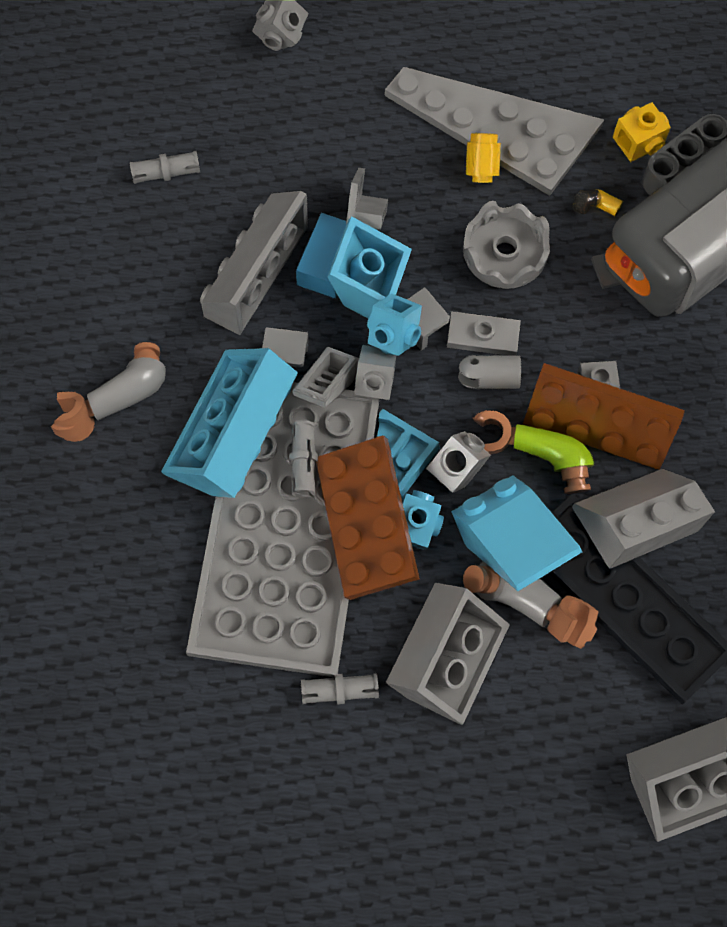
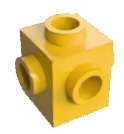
(641, 131)

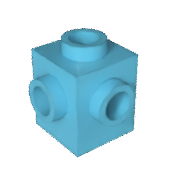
(394, 325)
(428, 512)

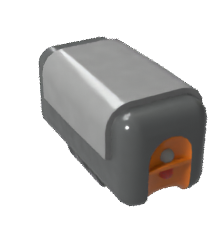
(675, 240)

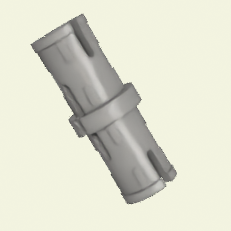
(165, 167)
(303, 458)
(339, 688)

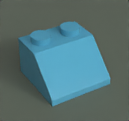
(366, 267)

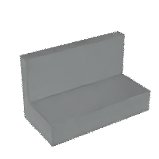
(365, 208)

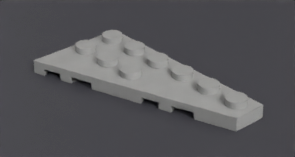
(534, 137)

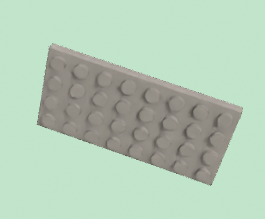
(270, 559)

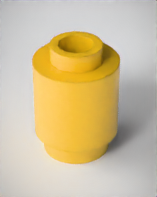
(483, 157)

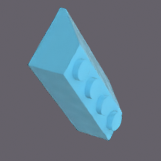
(230, 421)

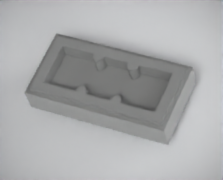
(483, 333)

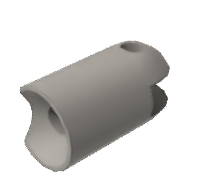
(491, 372)

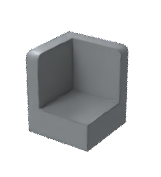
(432, 315)
(287, 345)

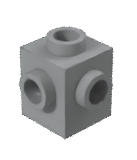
(280, 23)

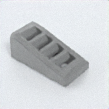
(329, 362)

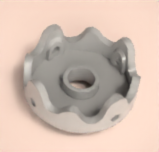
(506, 225)

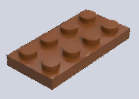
(603, 416)
(367, 518)

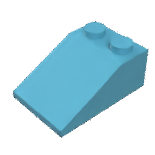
(514, 533)

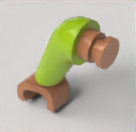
(561, 450)

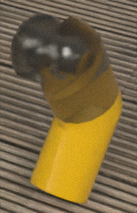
(596, 198)

